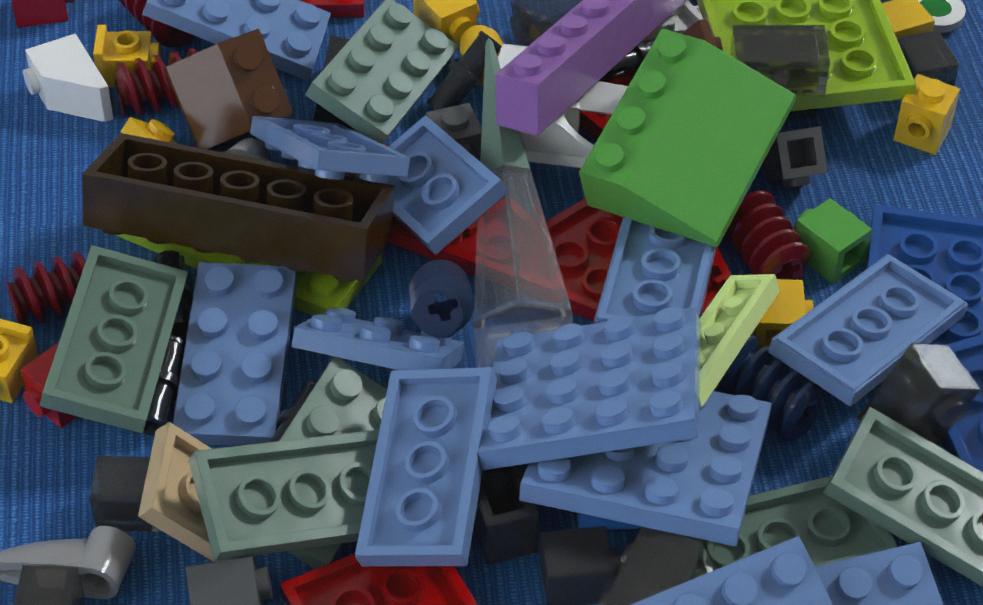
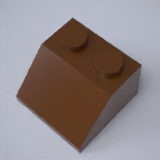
(227, 87)

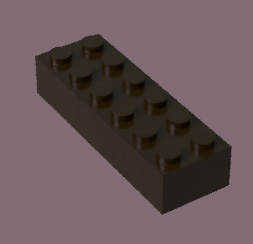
(238, 207)

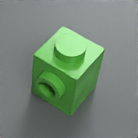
(834, 238)

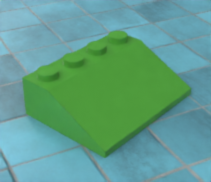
(685, 139)

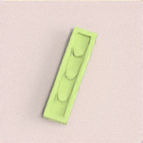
(730, 323)

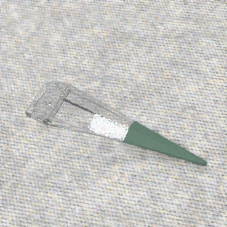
(515, 259)

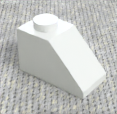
(67, 79)

